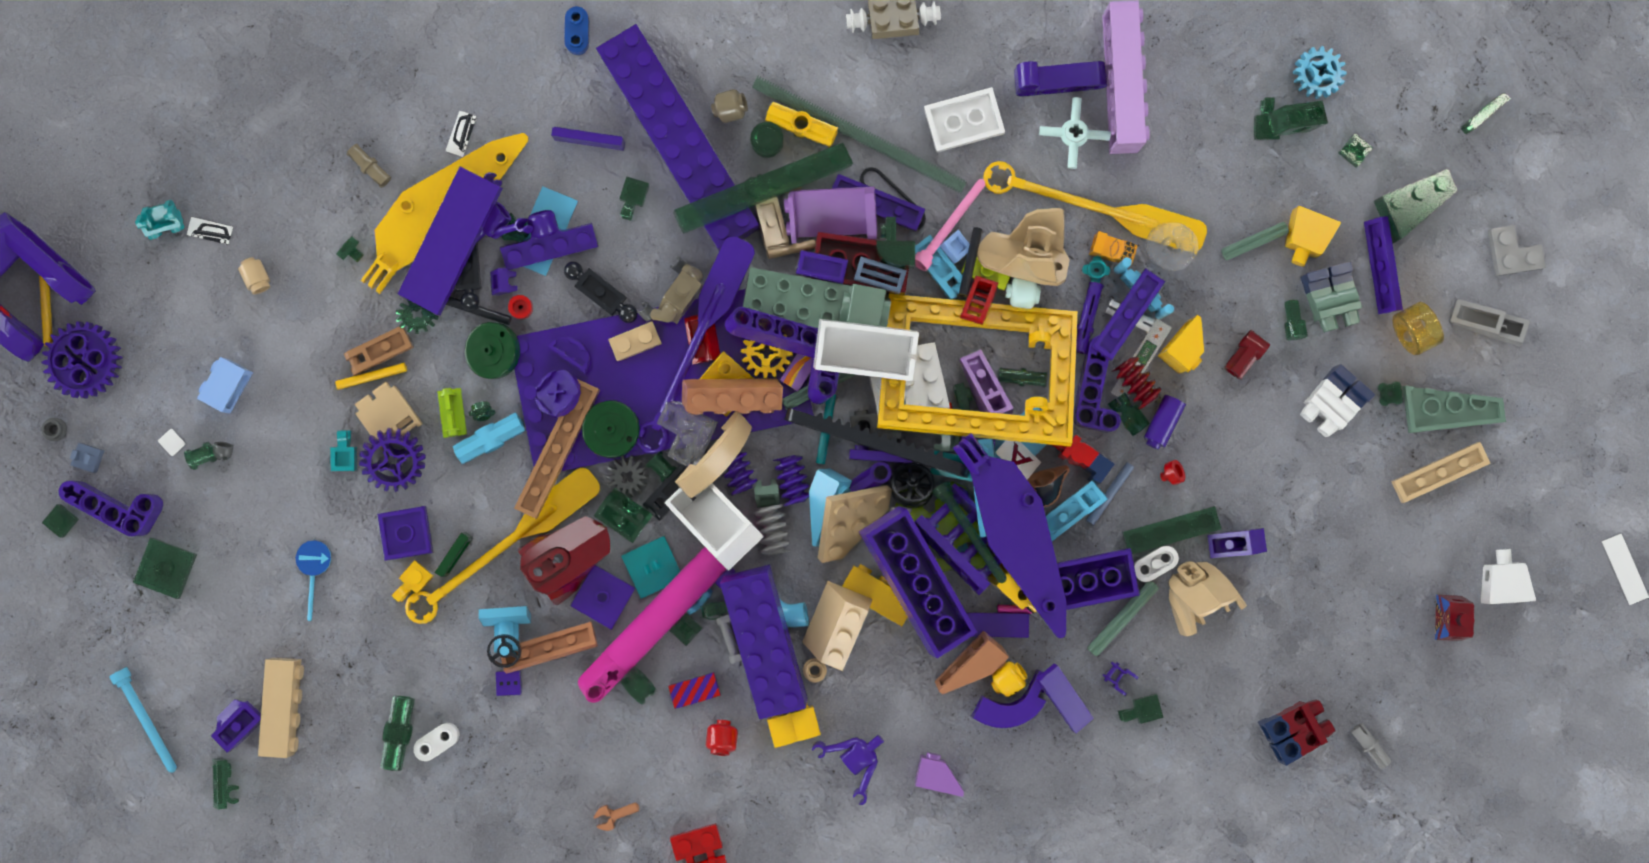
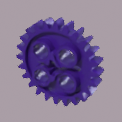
(95, 343)

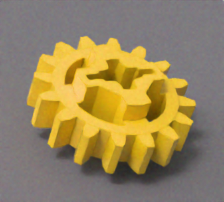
(766, 363)

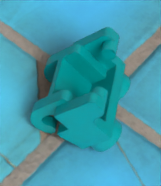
(159, 219)

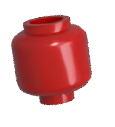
(721, 738)

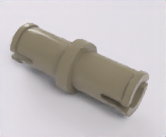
(368, 165)

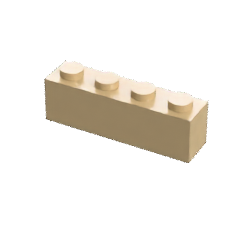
(280, 707)

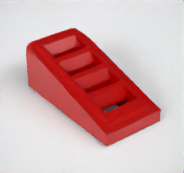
(984, 285)

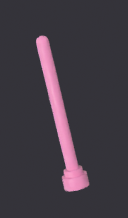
(923, 259)

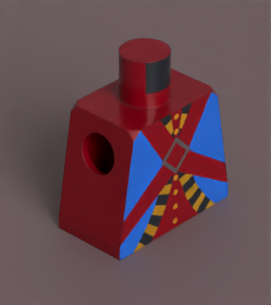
(1454, 618)

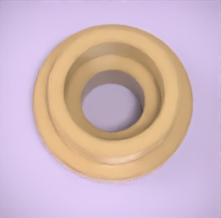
(814, 677)

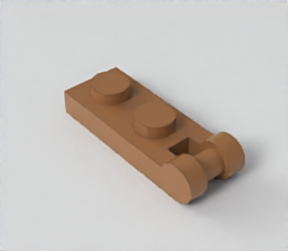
(379, 350)

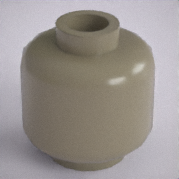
(729, 106)

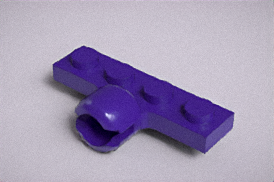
(548, 241)

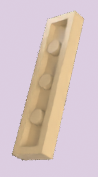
(1440, 472)

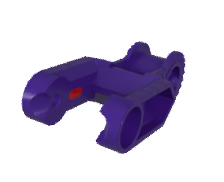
(22, 242)

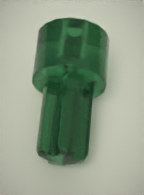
(1295, 327)

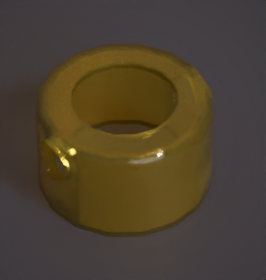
(1422, 338)

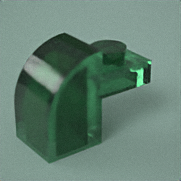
(893, 252)

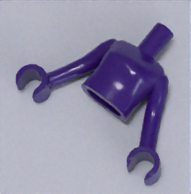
(500, 217)
(856, 758)

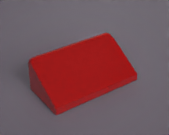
(709, 345)

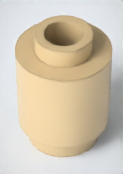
(254, 275)

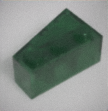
(1414, 202)

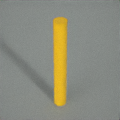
(46, 315)
(371, 376)

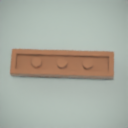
(553, 646)

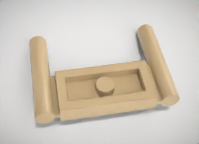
(774, 230)

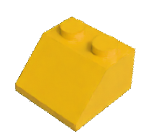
(1185, 347)

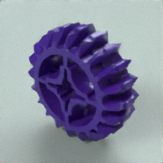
(399, 477)

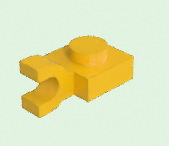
(414, 579)

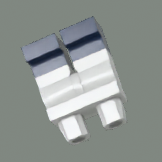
(1336, 400)

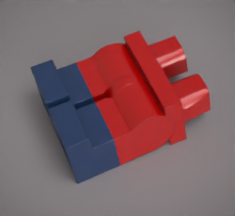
(1087, 458)

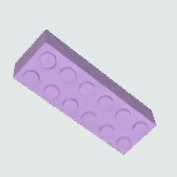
(1125, 77)

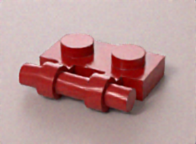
(697, 842)

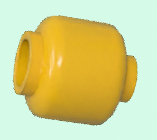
(1009, 679)

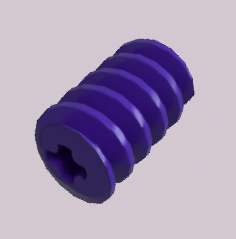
(740, 475)
(793, 479)

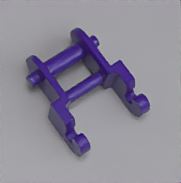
(1115, 683)

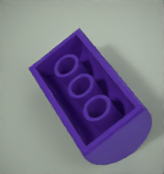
(1098, 579)

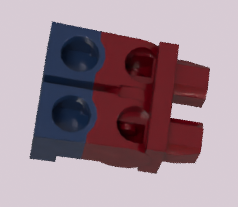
(1296, 731)

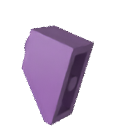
(936, 775)

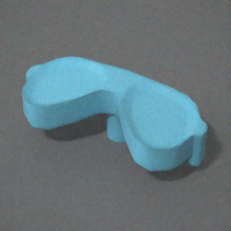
(700, 602)

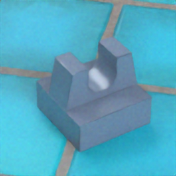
(86, 457)

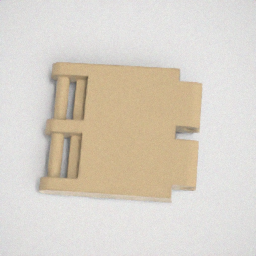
(386, 411)

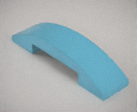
(1074, 509)

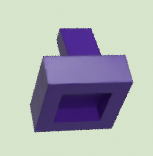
(499, 281)

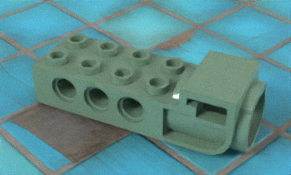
(810, 299)

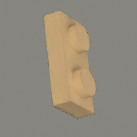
(635, 341)

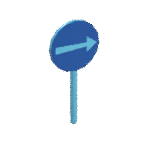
(312, 559)

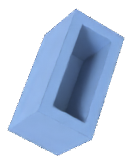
(224, 385)

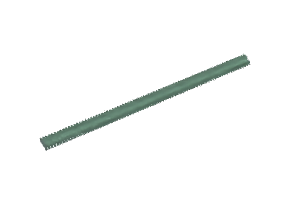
(860, 136)

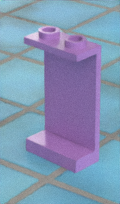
(832, 212)

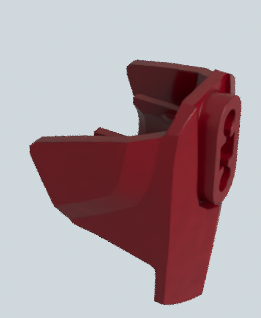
(578, 548)

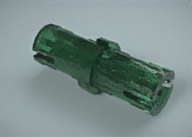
(1022, 377)

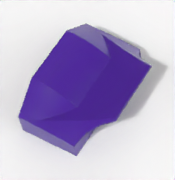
(236, 724)

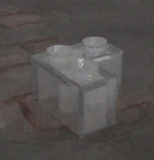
(691, 430)

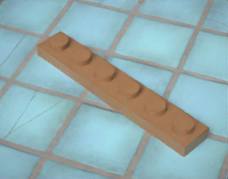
(555, 454)

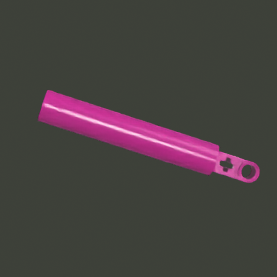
(650, 625)

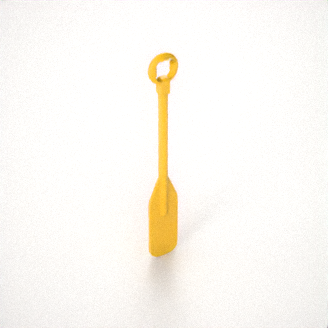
(1135, 218)
(561, 503)

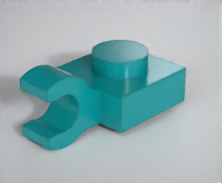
(343, 456)

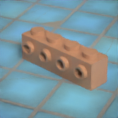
(731, 395)

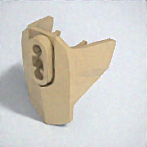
(1032, 249)
(1199, 595)

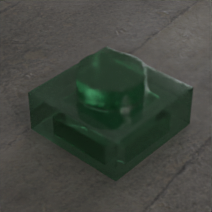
(60, 521)

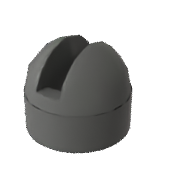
(222, 450)

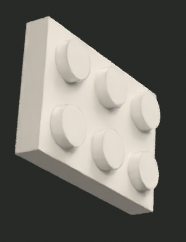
(964, 120)

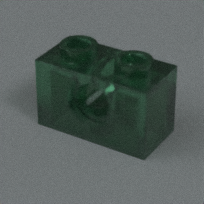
(1297, 118)
(623, 515)

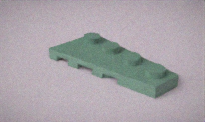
(1439, 410)

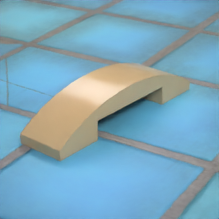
(717, 458)

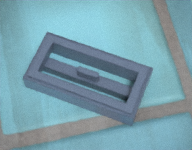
(899, 281)

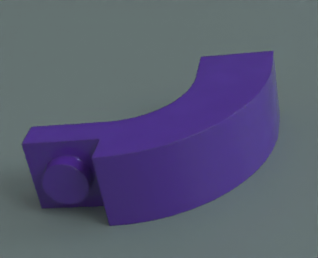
(1014, 713)

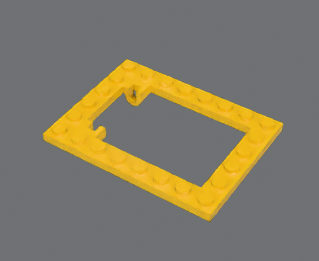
(1049, 426)

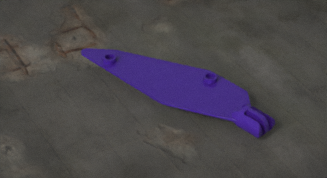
(1017, 530)

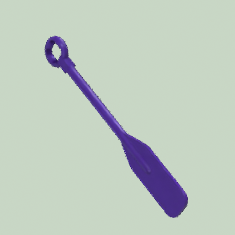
(714, 302)

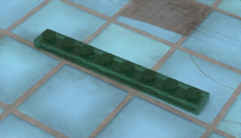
(762, 188)

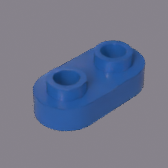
(576, 29)

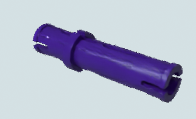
(1094, 291)

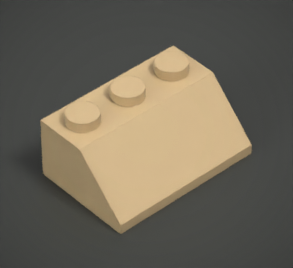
(836, 624)

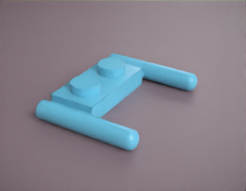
(1129, 278)

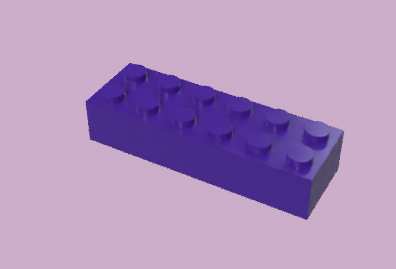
(918, 582)
(764, 641)

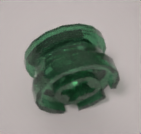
(767, 139)
(638, 685)

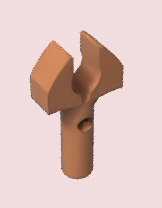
(614, 814)

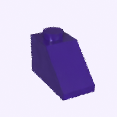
(1237, 543)

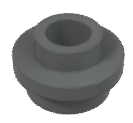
(47, 429)

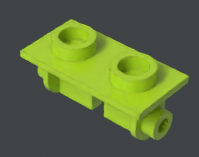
(452, 412)

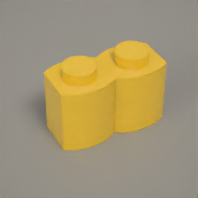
(793, 726)

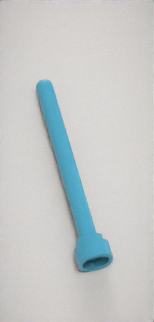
(122, 679)

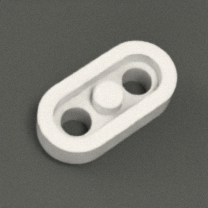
(1154, 563)
(436, 742)

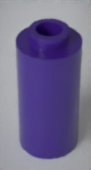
(1164, 422)

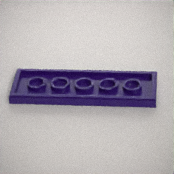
(450, 241)

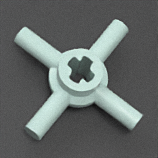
(1081, 129)

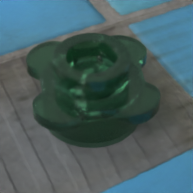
(1396, 391)
(481, 411)

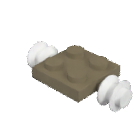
(893, 18)

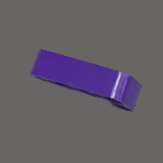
(1062, 78)
(1097, 384)
(107, 505)

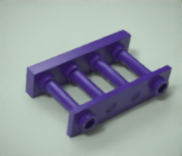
(944, 544)

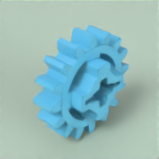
(1330, 72)

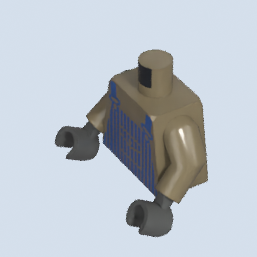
(679, 295)

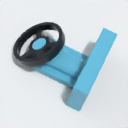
(506, 631)

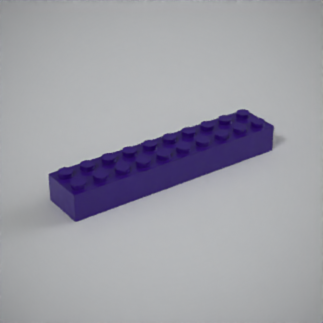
(672, 128)

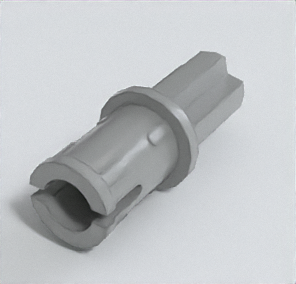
(1371, 745)

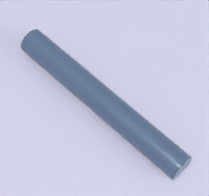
(1110, 493)

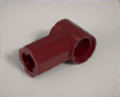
(1250, 349)

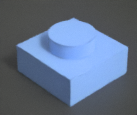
(955, 246)

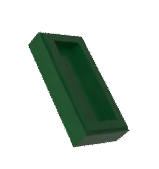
(454, 554)

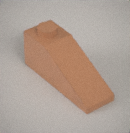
(974, 663)

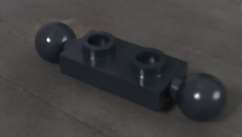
(470, 281)
(600, 292)

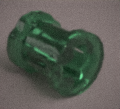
(199, 456)
(661, 466)

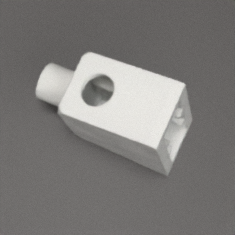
(1506, 581)

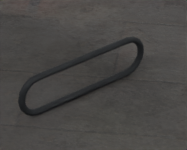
(894, 186)

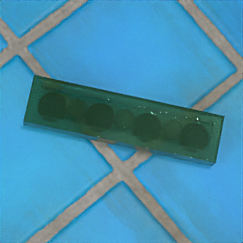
(1172, 530)

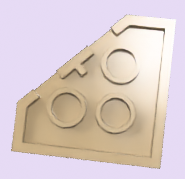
(846, 516)

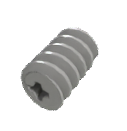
(771, 530)

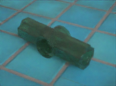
(397, 733)

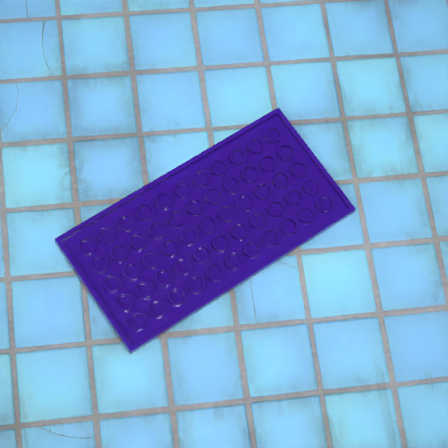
(635, 381)

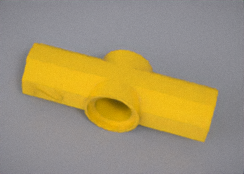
(815, 130)

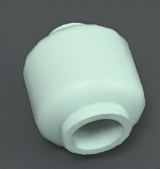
(1023, 293)

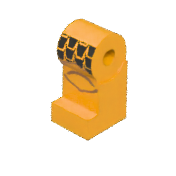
(1112, 248)

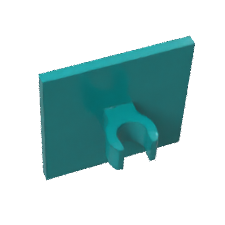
(651, 566)

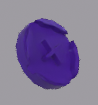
(558, 393)

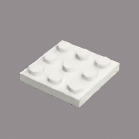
(927, 383)

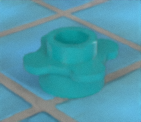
(1103, 270)

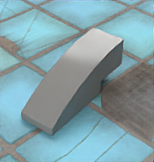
(1490, 322)

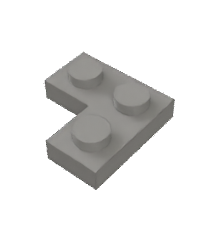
(1508, 257)

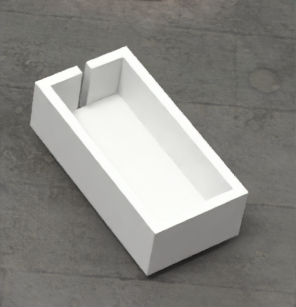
(865, 350)
(716, 524)

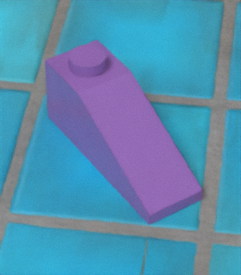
(985, 385)

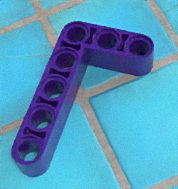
(793, 342)

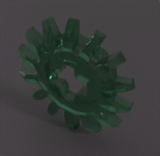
(417, 323)

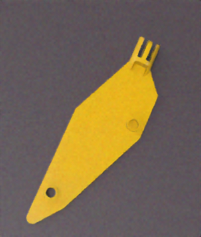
(410, 217)

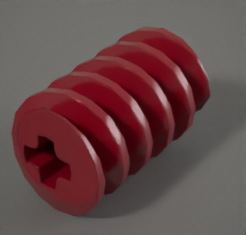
(1137, 381)

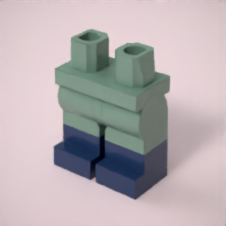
(1332, 294)

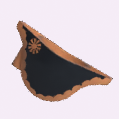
(1049, 483)

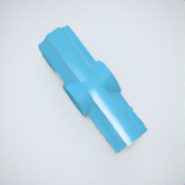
(489, 438)

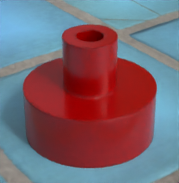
(515, 305)
(1173, 472)

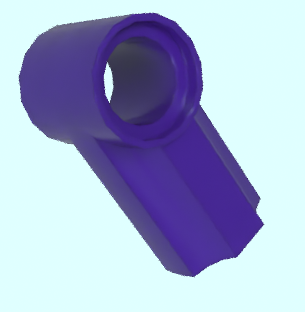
(867, 478)

